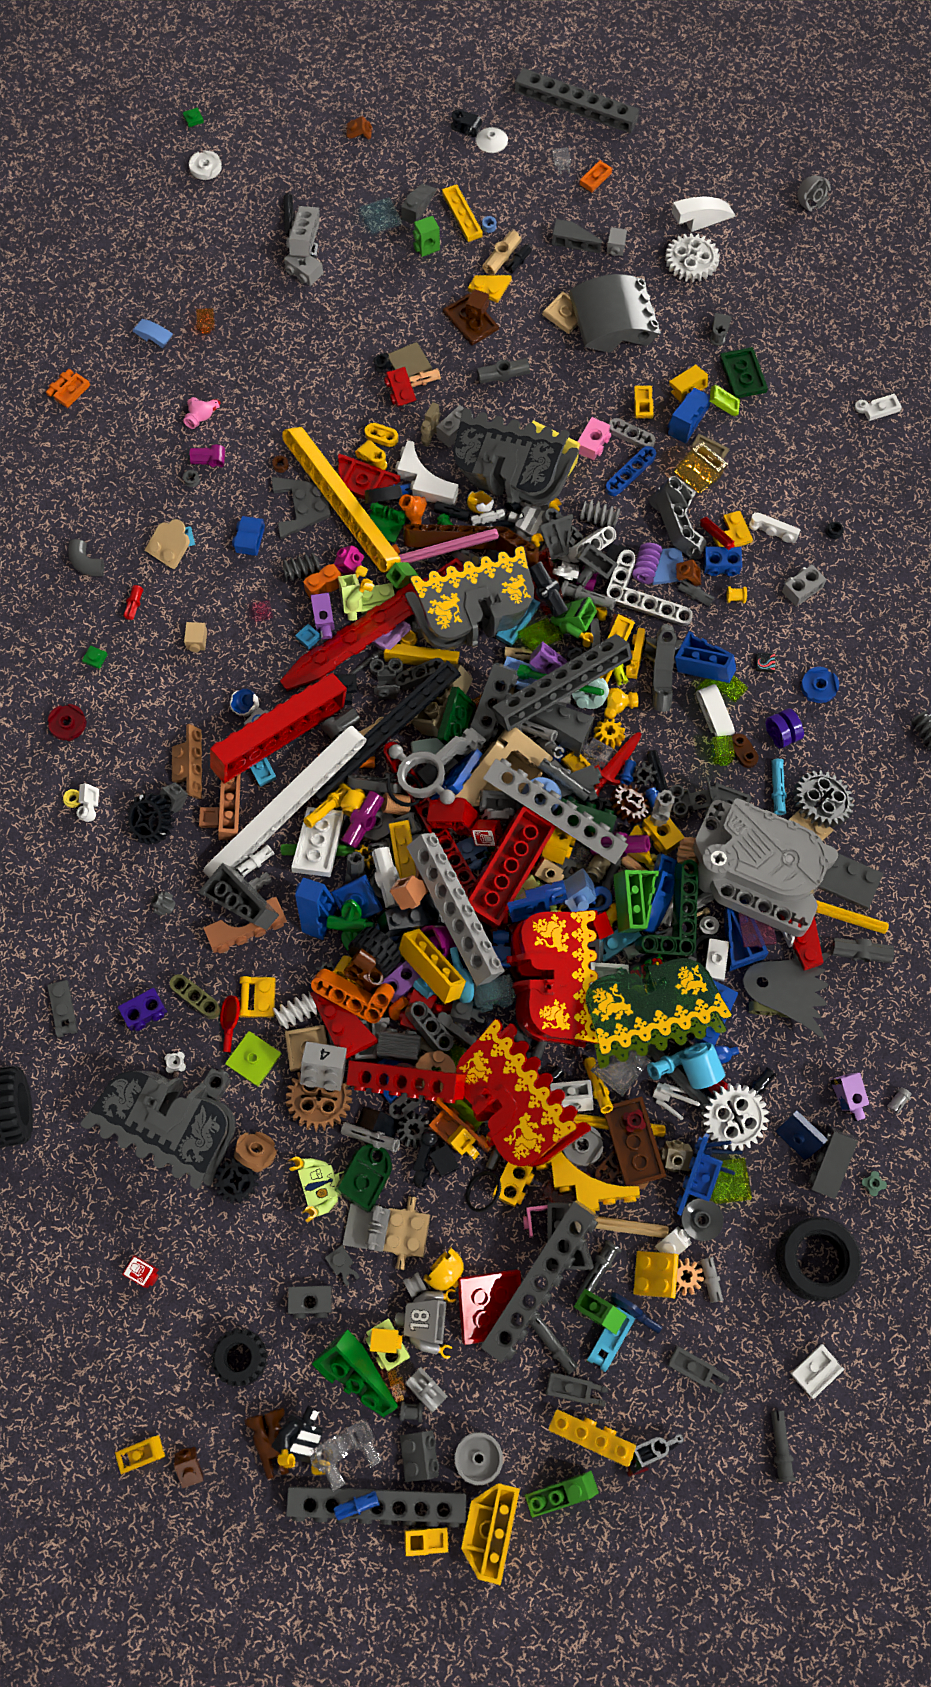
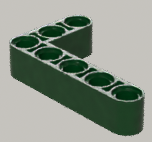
(679, 916)

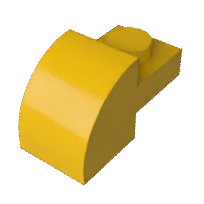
(643, 402)
(425, 1541)

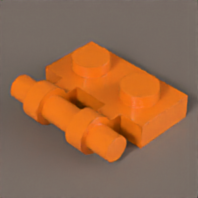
(70, 391)

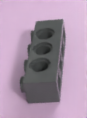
(497, 673)

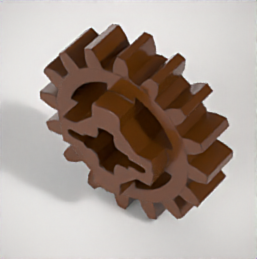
(629, 803)

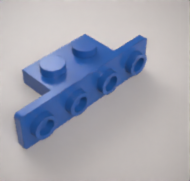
(702, 1177)

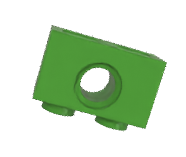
(426, 236)
(600, 1311)

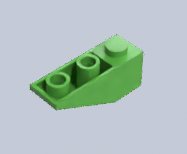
(562, 1494)

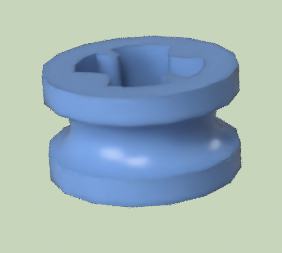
(489, 219)

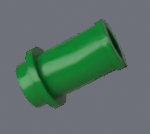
(444, 520)

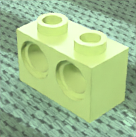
(381, 1359)

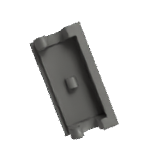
(496, 800)

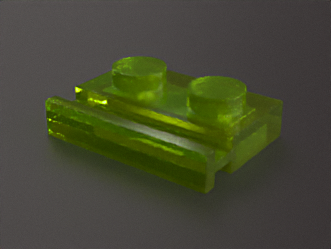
(539, 632)

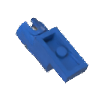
(537, 900)

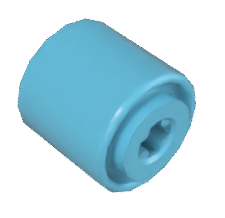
(702, 1065)

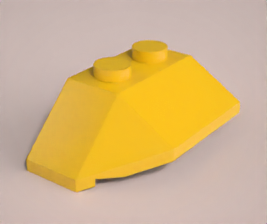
(489, 1531)

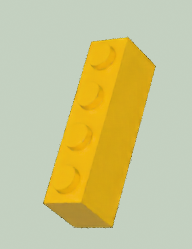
(431, 966)

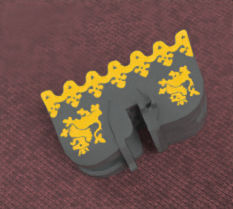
(455, 603)

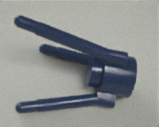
(708, 1151)

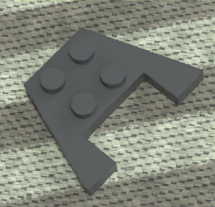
(308, 502)

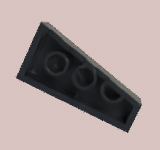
(397, 921)

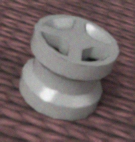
(415, 1285)

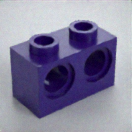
(141, 1004)

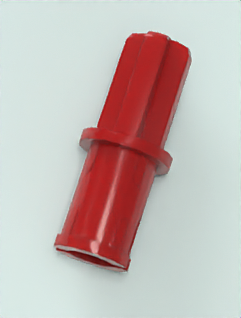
(133, 602)

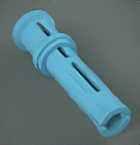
(665, 1065)

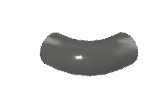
(83, 563)

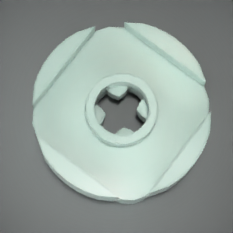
(592, 701)

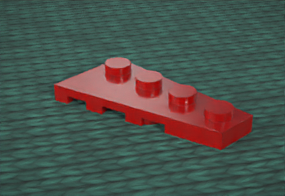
(343, 1026)

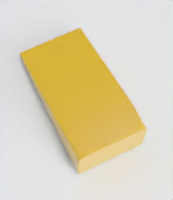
(141, 1454)

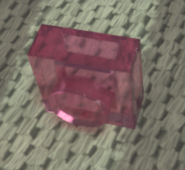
(262, 610)

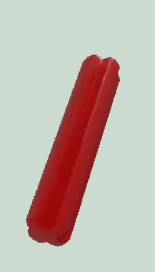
(717, 533)

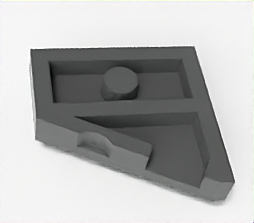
(557, 536)

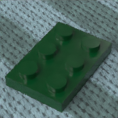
(743, 373)
(456, 716)

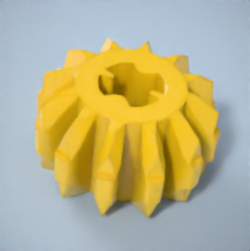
(617, 733)

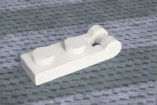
(774, 527)

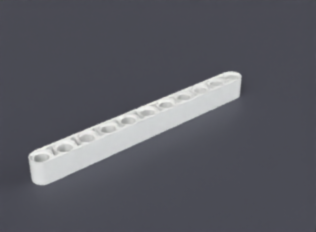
(288, 801)

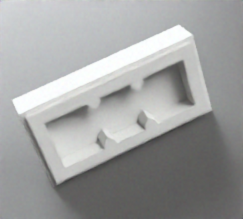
(717, 958)

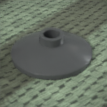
(711, 1214)

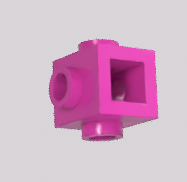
(348, 559)

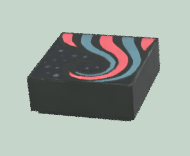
(765, 662)

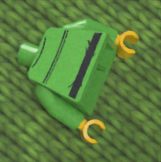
(578, 618)

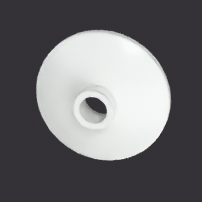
(491, 140)

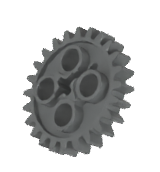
(813, 788)

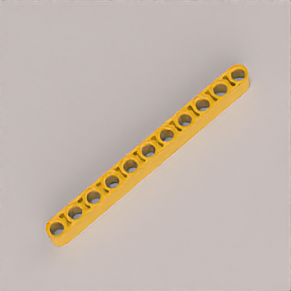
(341, 498)

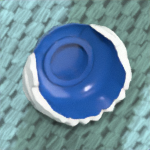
(244, 702)

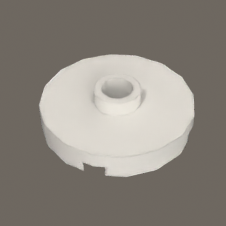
(205, 165)

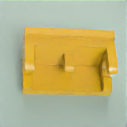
(686, 381)

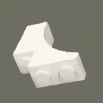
(424, 482)

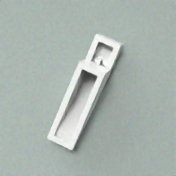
(701, 212)

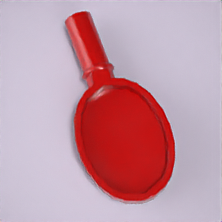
(228, 1018)

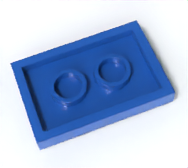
(460, 773)

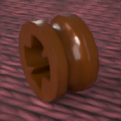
(280, 469)

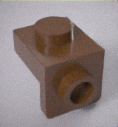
(188, 1467)

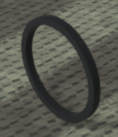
(394, 798)
(489, 1206)

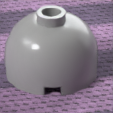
(813, 188)

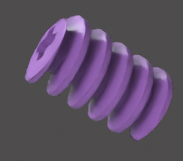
(647, 562)

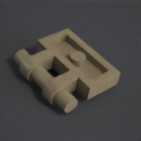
(429, 425)

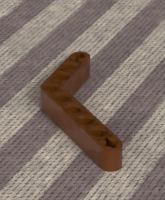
(430, 534)

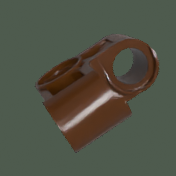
(362, 968)

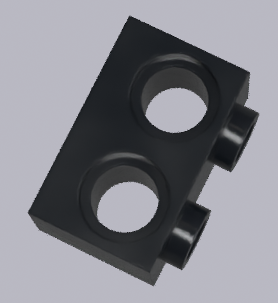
(430, 772)

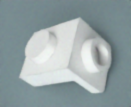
(675, 1242)

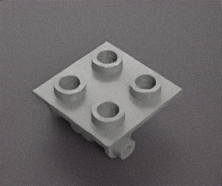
(366, 1229)

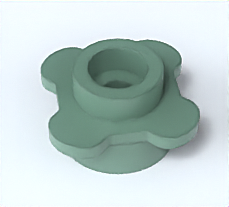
(874, 1177)

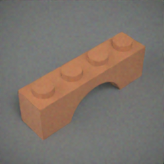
(409, 891)
(223, 936)

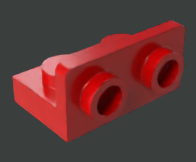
(400, 387)

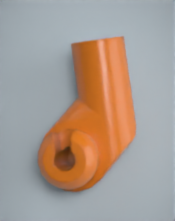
(395, 1008)

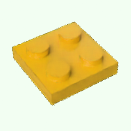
(656, 1274)

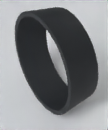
(383, 494)

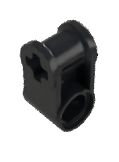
(466, 124)

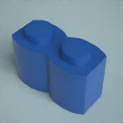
(248, 535)

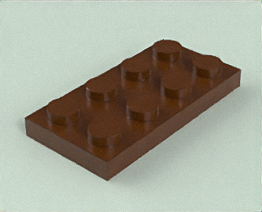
(637, 1150)

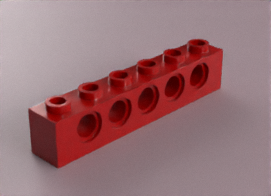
(452, 1083)

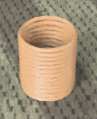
(392, 807)

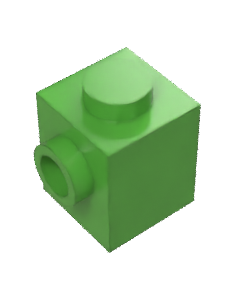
(400, 574)

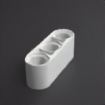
(597, 539)
(715, 711)

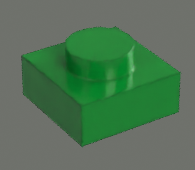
(193, 117)
(94, 657)

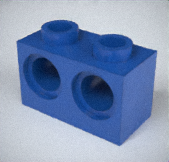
(722, 558)

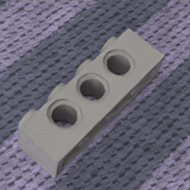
(303, 231)

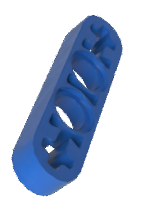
(630, 471)

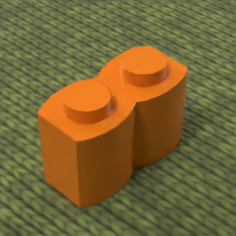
(322, 582)

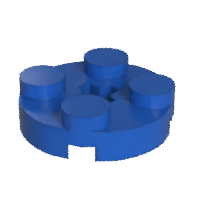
(816, 694)

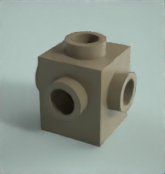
(676, 1155)

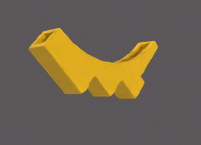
(588, 1190)

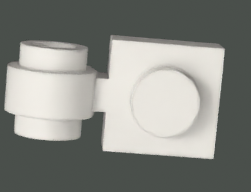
(89, 798)

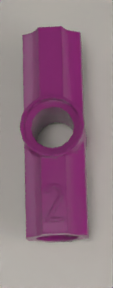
(362, 819)
(636, 843)

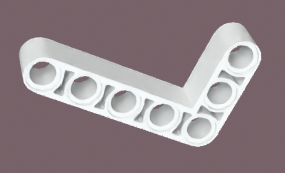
(641, 597)

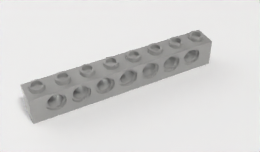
(495, 777)
(455, 909)

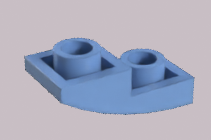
(153, 331)

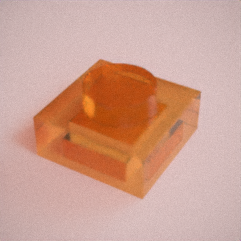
(397, 1385)

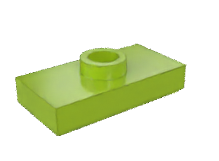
(724, 400)

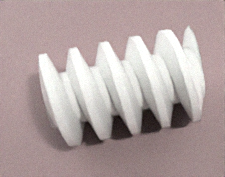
(296, 1010)

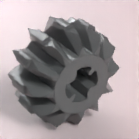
(407, 1132)

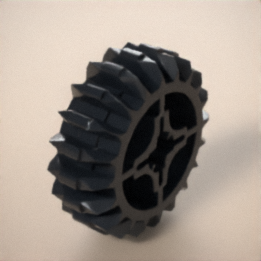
(144, 816)

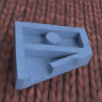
(667, 566)

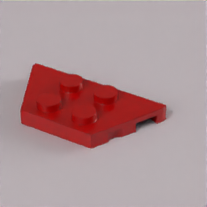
(362, 476)

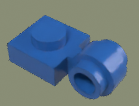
(502, 937)

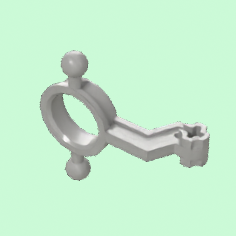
(458, 745)

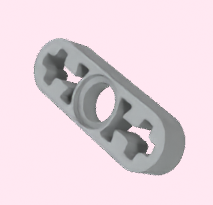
(631, 428)

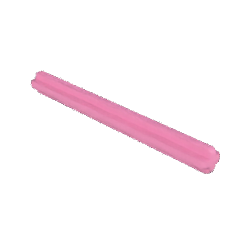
(449, 546)

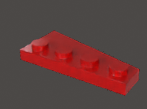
(808, 946)

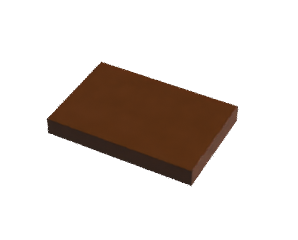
(472, 329)

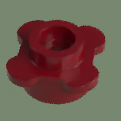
(637, 1115)

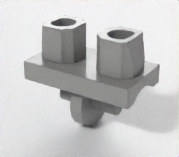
(426, 1389)

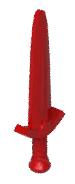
(616, 763)

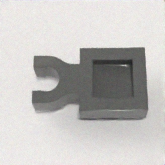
(340, 1263)

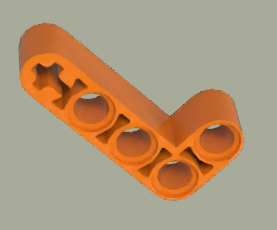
(329, 983)

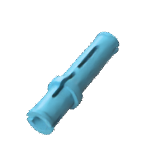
(779, 794)

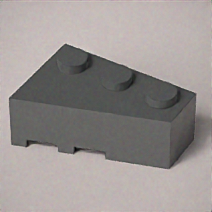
(832, 1162)

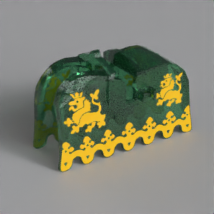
(677, 1002)

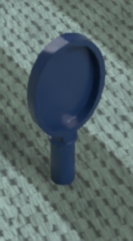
(634, 1311)

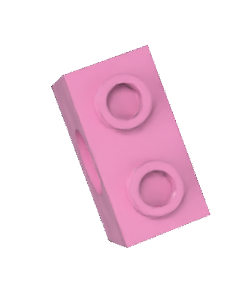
(593, 438)

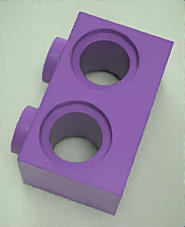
(546, 659)
(403, 986)

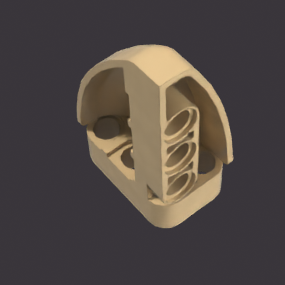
(514, 748)

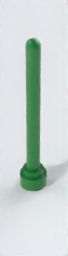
(525, 672)

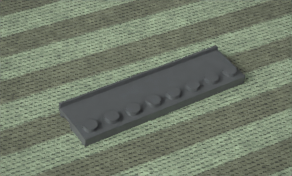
(851, 881)

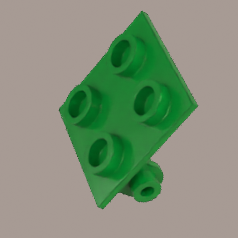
(388, 520)

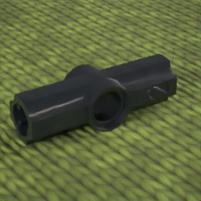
(547, 589)

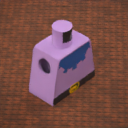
(848, 1087)

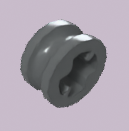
(189, 483)

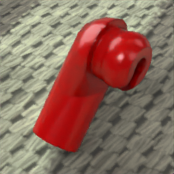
(438, 1008)

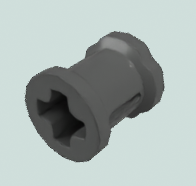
(411, 1411)

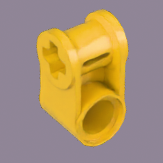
(372, 455)

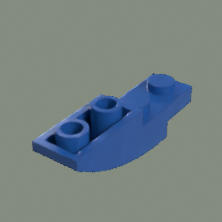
(664, 891)

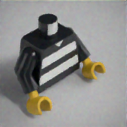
(298, 1438)

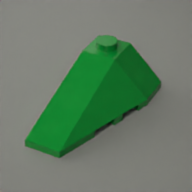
(351, 1365)

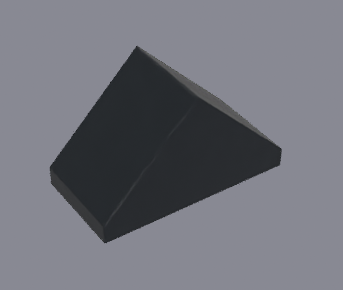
(378, 1121)

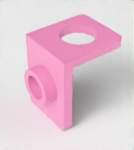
(527, 1219)

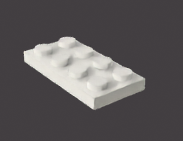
(318, 845)

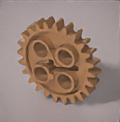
(317, 1116)

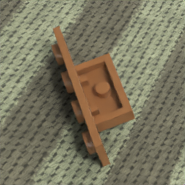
(188, 762)

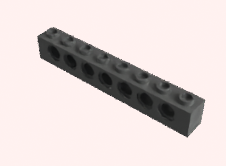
(576, 100)
(562, 682)
(494, 1342)
(456, 1501)

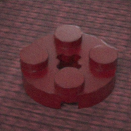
(67, 712)

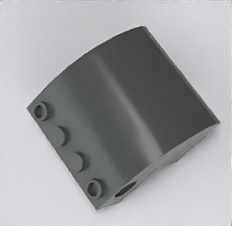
(614, 311)

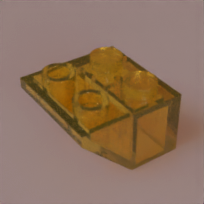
(701, 467)

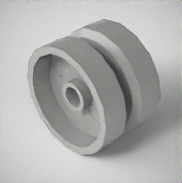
(466, 1465)

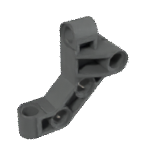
(673, 502)
(662, 653)

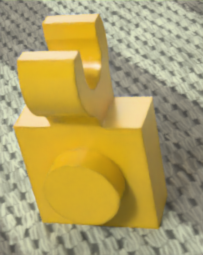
(462, 1142)

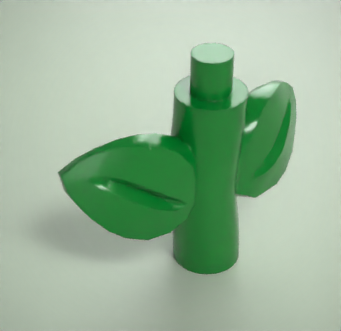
(349, 923)

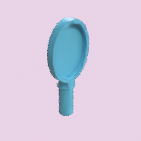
(468, 991)

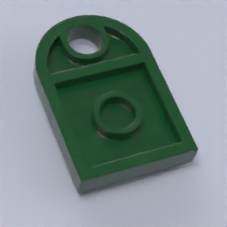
(365, 1177)

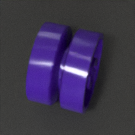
(784, 728)

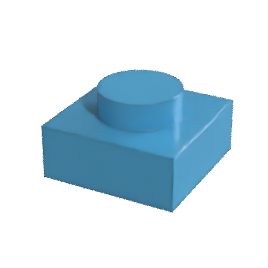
(308, 636)

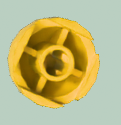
(445, 1271)

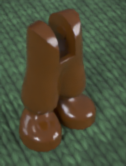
(264, 1440)

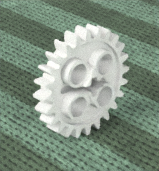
(692, 257)
(751, 1108)

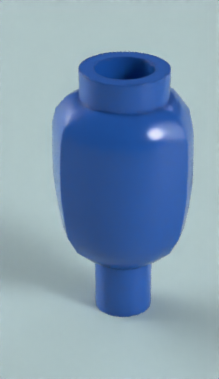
(725, 1053)

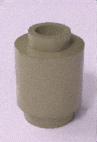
(597, 868)

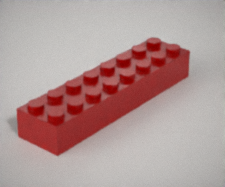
(277, 727)

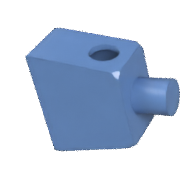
(579, 891)

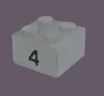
(323, 1066)

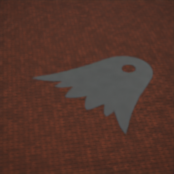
(789, 989)

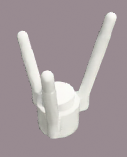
(665, 1091)

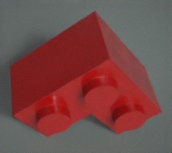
(458, 815)

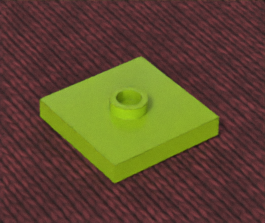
(253, 1058)

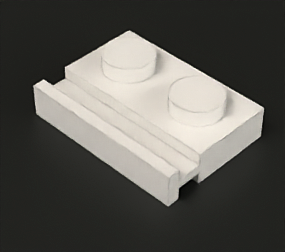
(817, 1371)

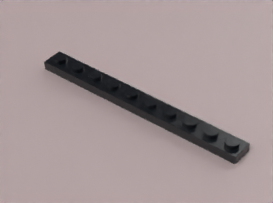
(393, 723)

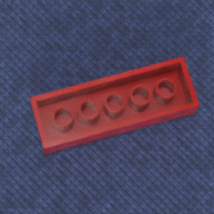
(509, 865)

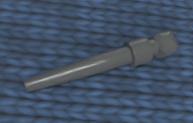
(375, 655)

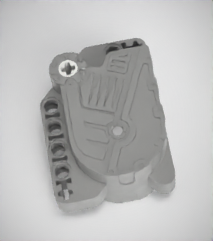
(764, 861)

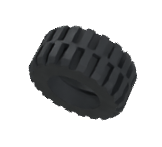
(15, 1107)

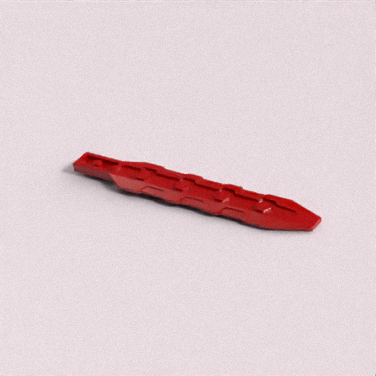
(355, 637)

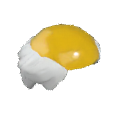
(479, 502)

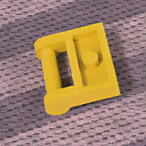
(263, 999)

